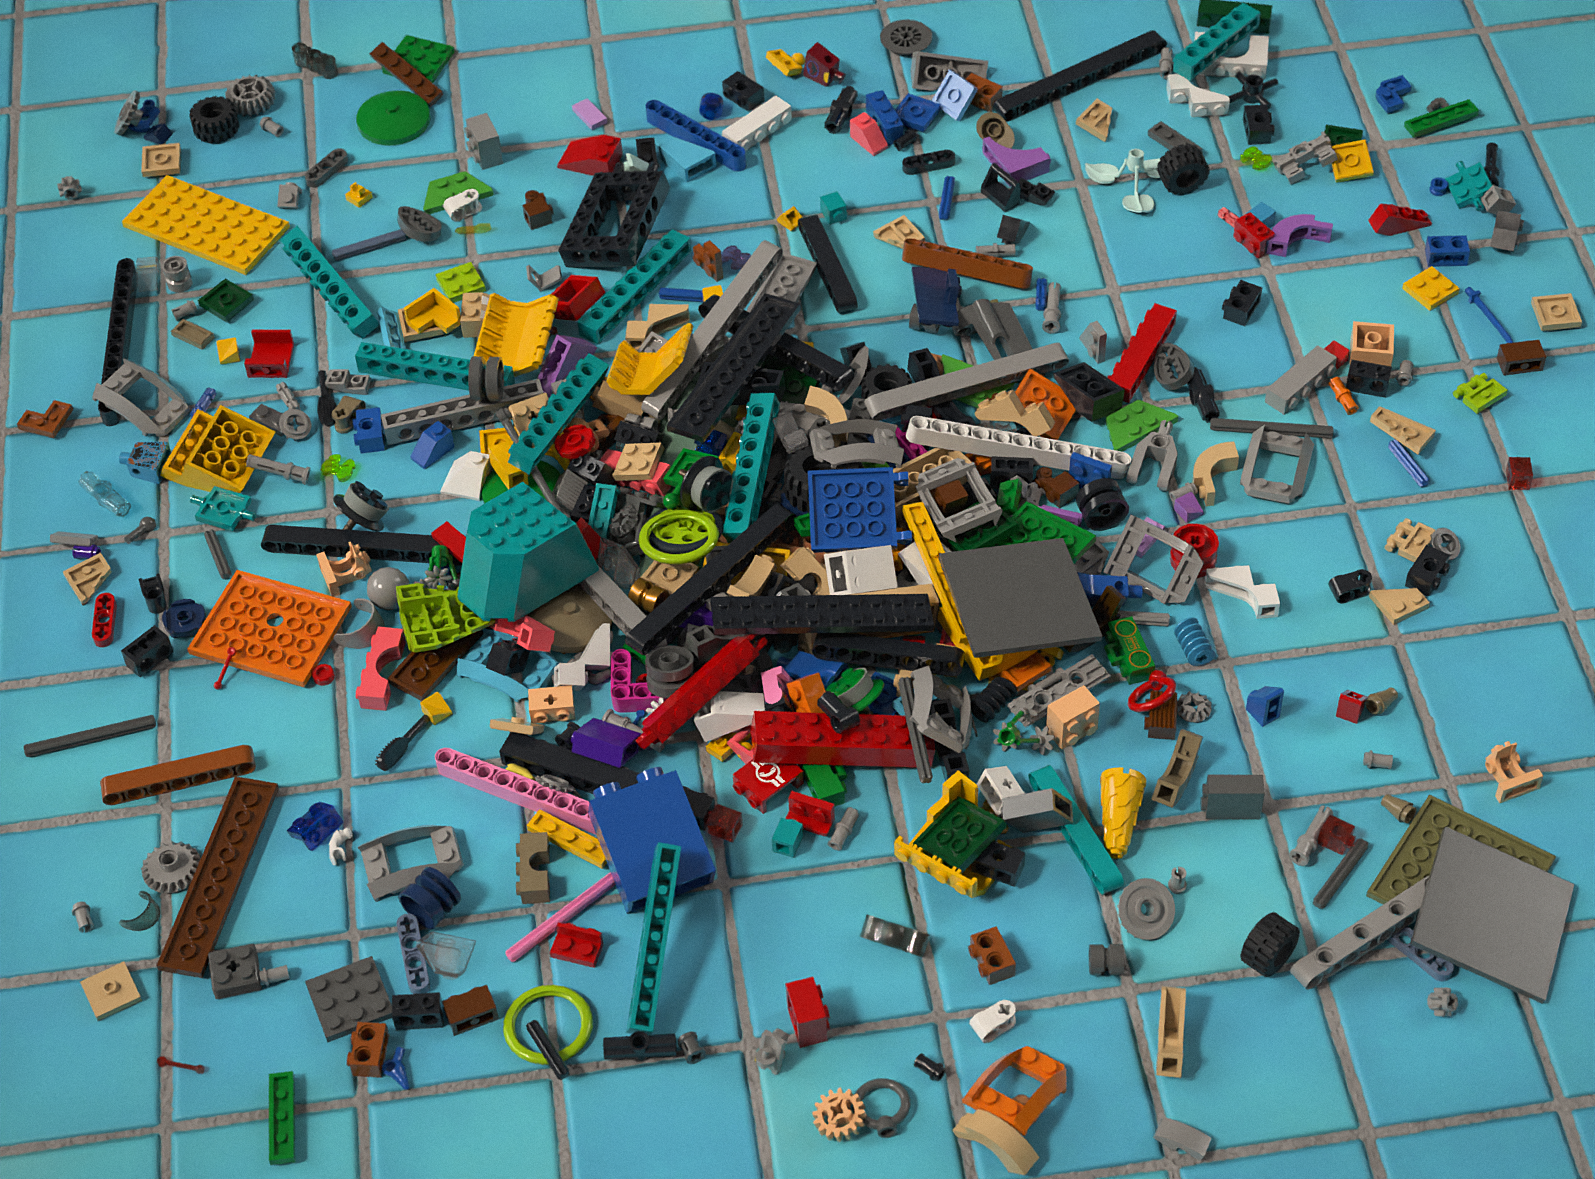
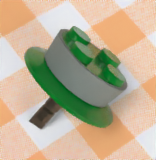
(857, 689)

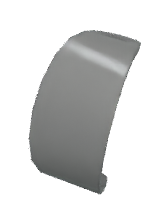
(362, 637)

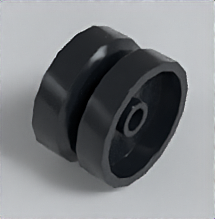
(1102, 504)

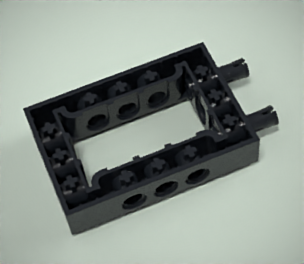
(647, 192)

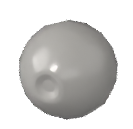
(382, 587)

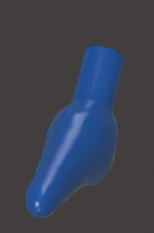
(396, 1069)

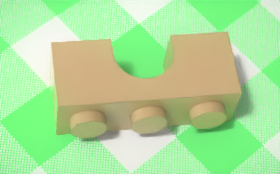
(803, 563)

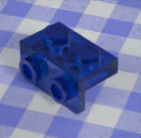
(315, 825)

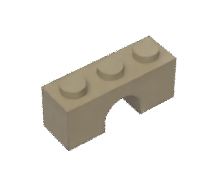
(533, 884)

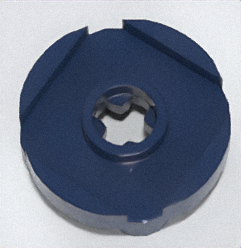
(184, 607)

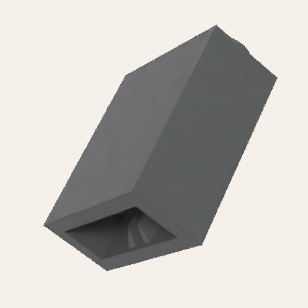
(1233, 796)
(1037, 810)

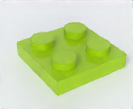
(459, 281)

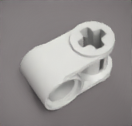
(462, 206)
(993, 1021)

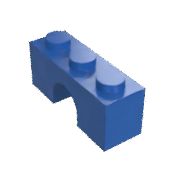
(881, 110)

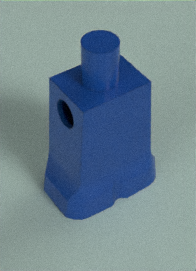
(1095, 585)
(806, 664)

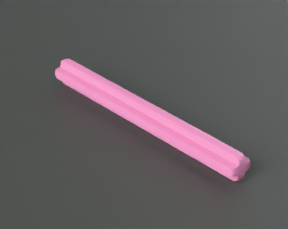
(561, 916)

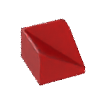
(1339, 351)

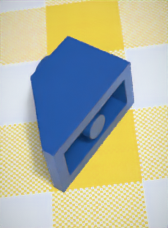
(432, 445)
(1265, 704)

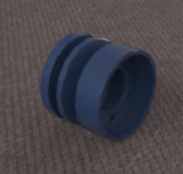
(429, 897)

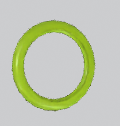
(678, 559)
(541, 991)

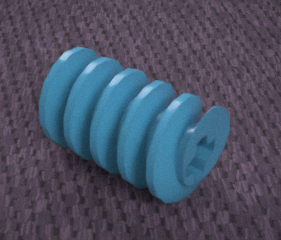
(1194, 642)

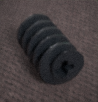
(993, 699)

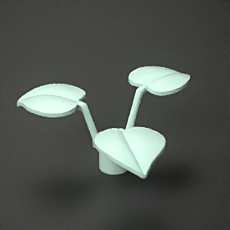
(1107, 173)

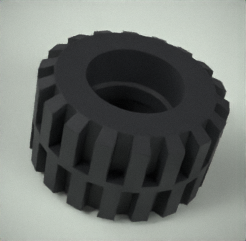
(214, 119)
(1183, 169)
(883, 379)
(1270, 944)

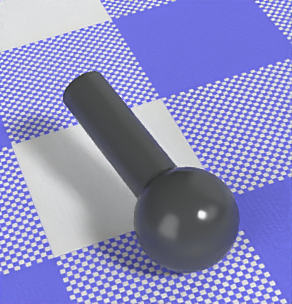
(146, 524)

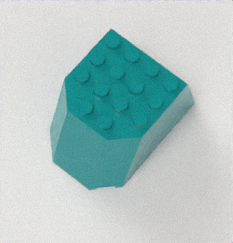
(520, 555)

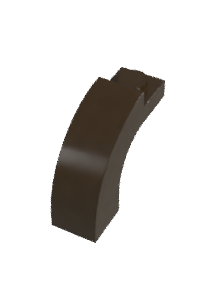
(1104, 611)

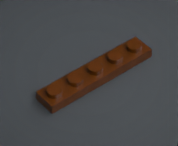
(406, 74)

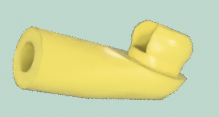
(520, 771)

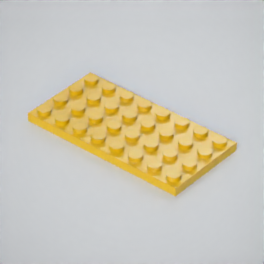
(206, 224)

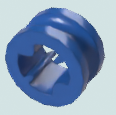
(1442, 186)

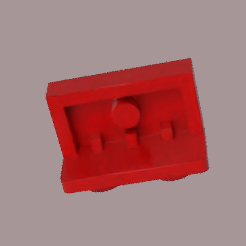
(1252, 234)

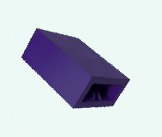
(605, 742)

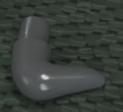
(1438, 102)
(599, 677)

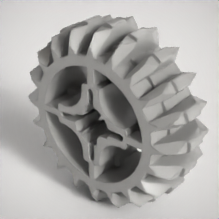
(251, 95)

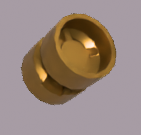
(646, 595)

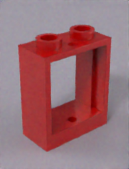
(577, 296)

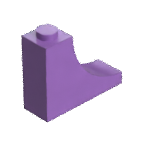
(1015, 162)
(562, 359)

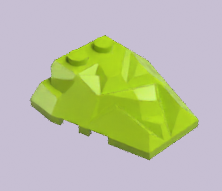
(434, 617)

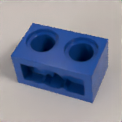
(1447, 250)

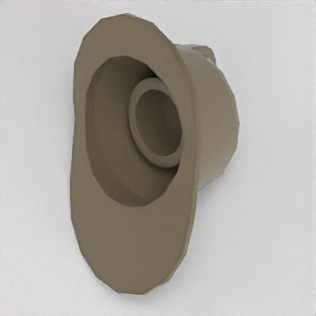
(996, 128)

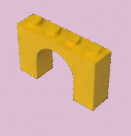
(510, 474)

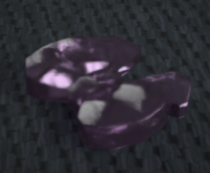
(739, 259)

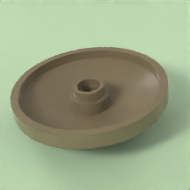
(573, 618)

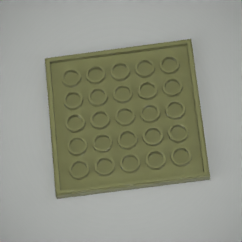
(1417, 848)

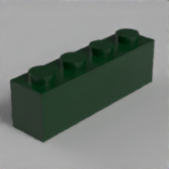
(1212, 11)

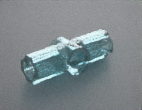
(104, 494)

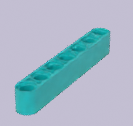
(1081, 836)

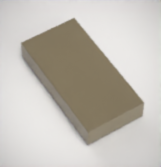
(192, 334)

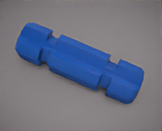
(1041, 294)
(204, 401)

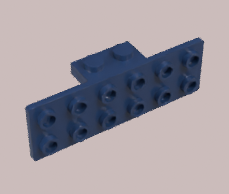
(936, 295)

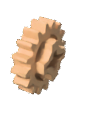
(839, 1114)

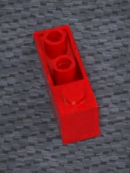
(1395, 220)

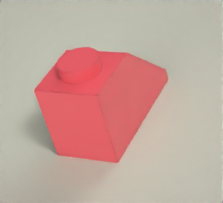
(867, 134)

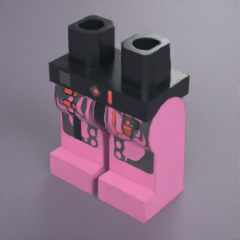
(776, 690)

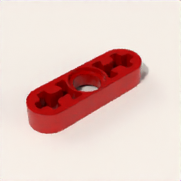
(107, 627)

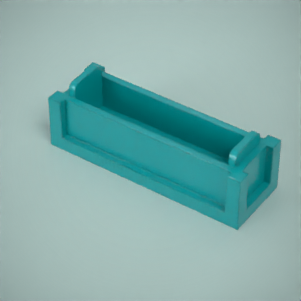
(603, 508)

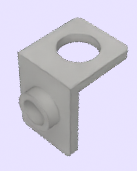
(546, 279)

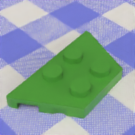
(450, 186)
(951, 365)
(1135, 422)

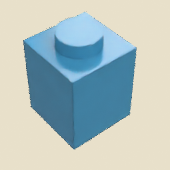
(1264, 214)

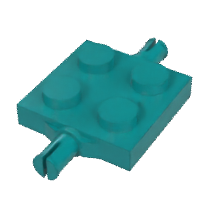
(1469, 185)
(223, 508)

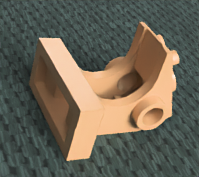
(331, 570)
(1506, 759)

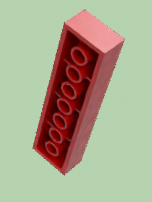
(812, 740)

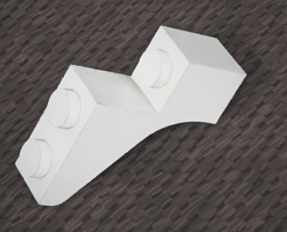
(1200, 101)
(1238, 583)
(594, 657)

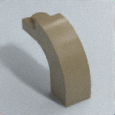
(1179, 770)

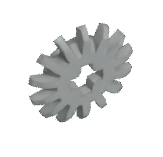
(554, 783)

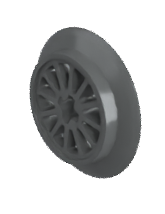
(905, 37)

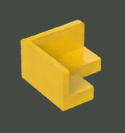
(430, 310)
(955, 786)

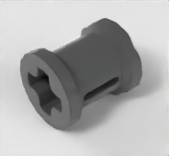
(691, 1047)

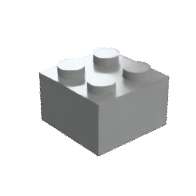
(483, 141)

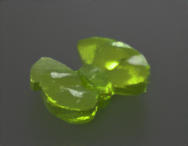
(1260, 160)
(332, 466)

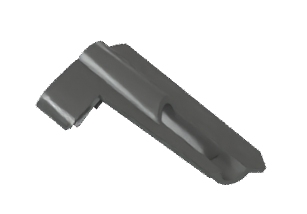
(992, 322)

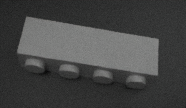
(1301, 380)

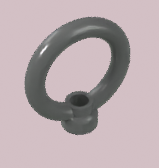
(885, 1124)

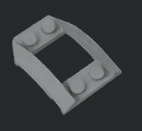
(115, 386)
(1279, 443)
(883, 450)
(964, 520)
(1127, 547)
(924, 688)
(377, 865)

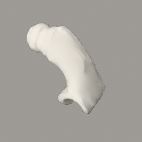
(337, 839)

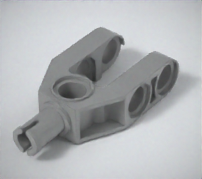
(1159, 447)

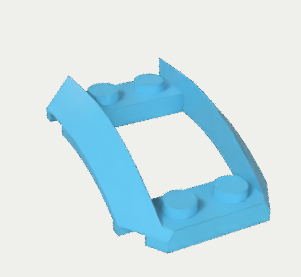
(475, 667)

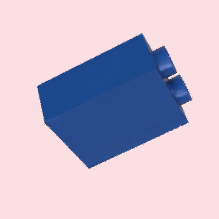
(635, 820)

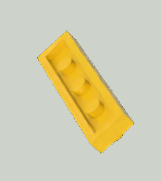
(568, 838)

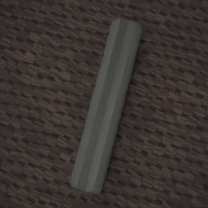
(218, 554)

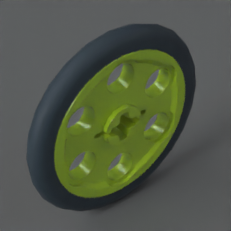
(681, 531)

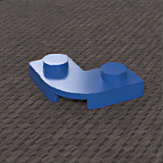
(1389, 92)

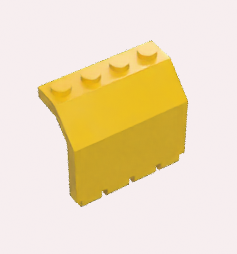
(516, 331)
(644, 371)
(964, 883)

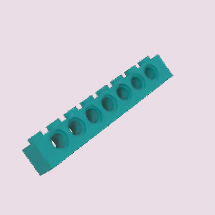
(330, 282)
(634, 286)
(418, 366)
(558, 413)
(751, 464)
(653, 938)

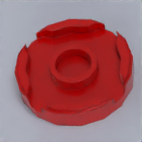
(575, 441)

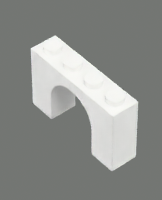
(1251, 63)

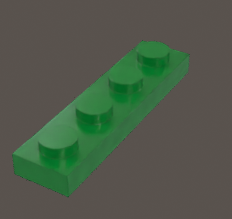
(1441, 118)
(281, 1118)

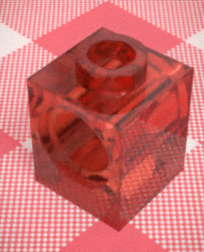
(1519, 473)
(724, 822)
(1333, 827)

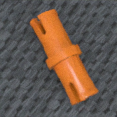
(1343, 395)

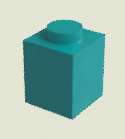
(833, 207)
(787, 837)

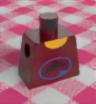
(822, 66)

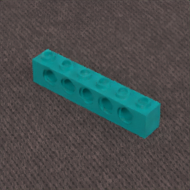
(1216, 41)

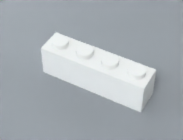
(759, 123)

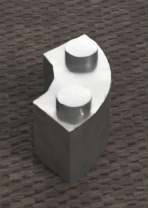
(1506, 231)

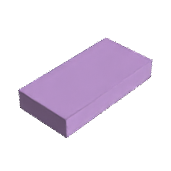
(589, 114)

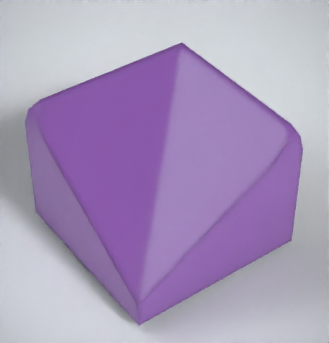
(1188, 507)

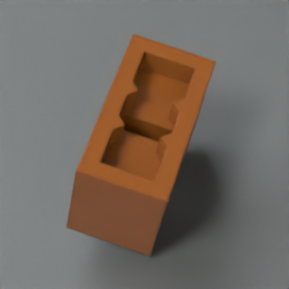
(987, 92)
(994, 955)
(372, 1049)

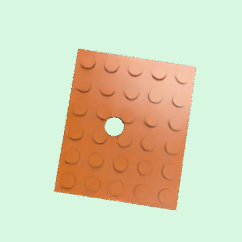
(280, 651)

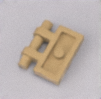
(1415, 542)

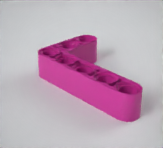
(625, 694)

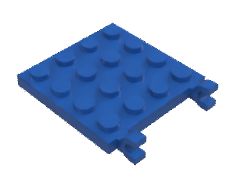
(854, 509)

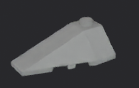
(930, 69)

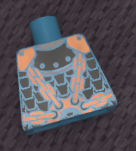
(146, 460)

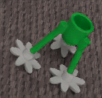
(440, 558)
(1011, 736)

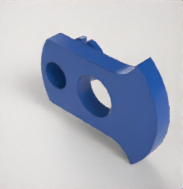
(149, 110)

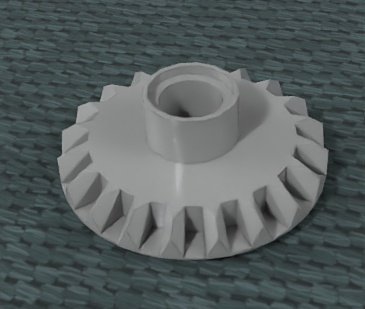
(129, 113)
(170, 867)
(1158, 904)

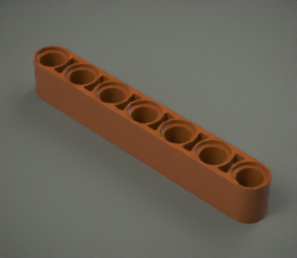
(967, 263)
(177, 775)

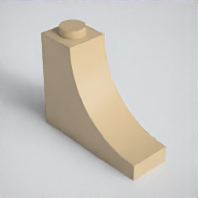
(615, 403)
(755, 577)

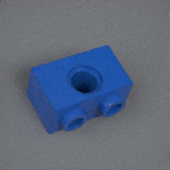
(369, 430)

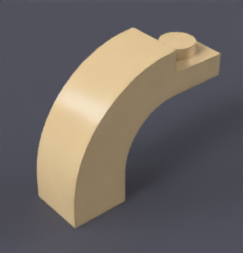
(828, 406)
(1212, 461)
(1000, 1138)

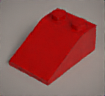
(592, 155)

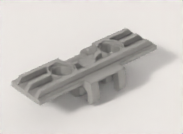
(1088, 669)

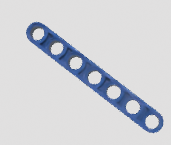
(689, 130)

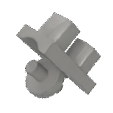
(771, 1050)

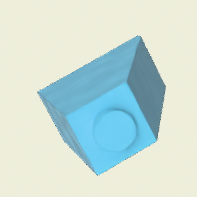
(686, 158)

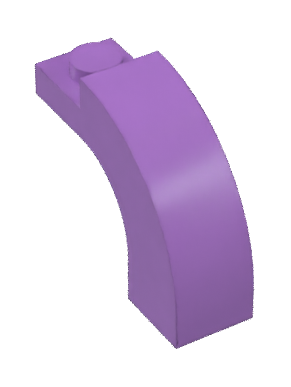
(1297, 228)

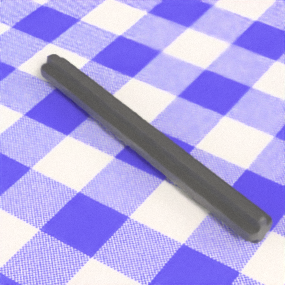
(1281, 428)
(89, 735)
(916, 736)

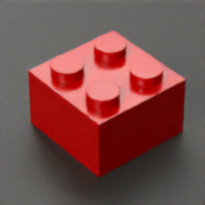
(807, 1011)

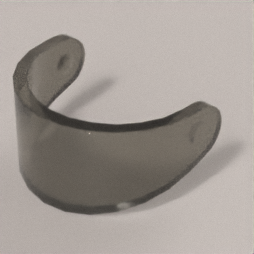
(146, 918)

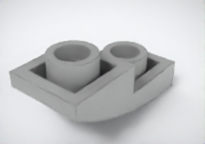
(345, 382)
(1177, 1134)

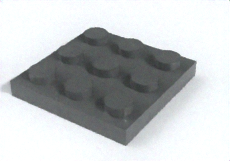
(349, 997)

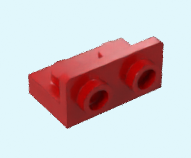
(813, 813)
(577, 944)

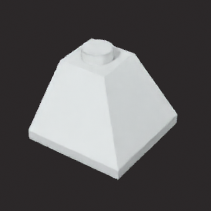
(467, 476)

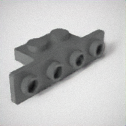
(635, 500)

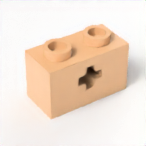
(551, 704)

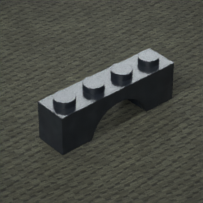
(776, 468)
(949, 759)

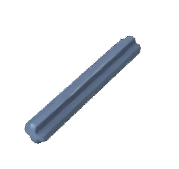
(368, 244)

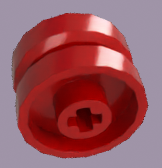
(1204, 542)

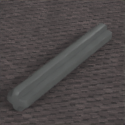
(1340, 873)

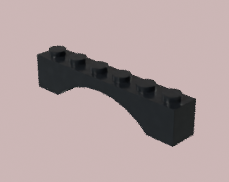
(923, 367)

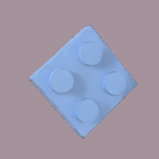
(955, 95)

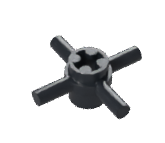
(1252, 89)

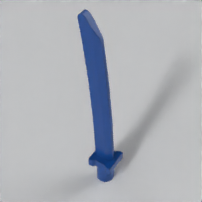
(1474, 298)

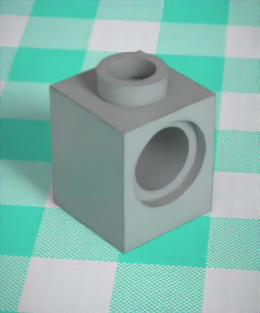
(1498, 199)

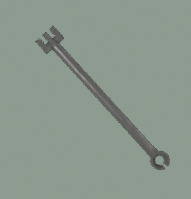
(504, 416)

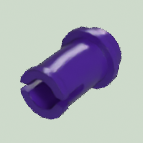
(85, 551)

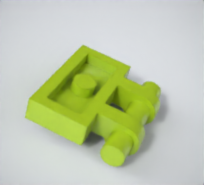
(1484, 394)

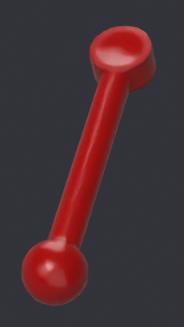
(231, 652)

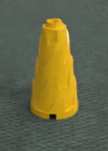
(1120, 805)

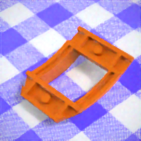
(1033, 1064)

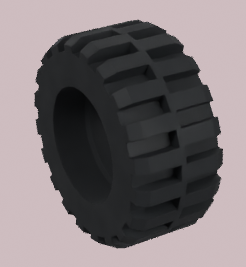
(796, 476)

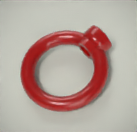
(1162, 680)

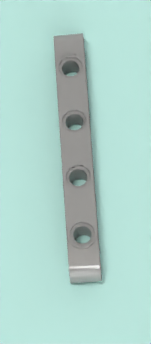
(1346, 945)

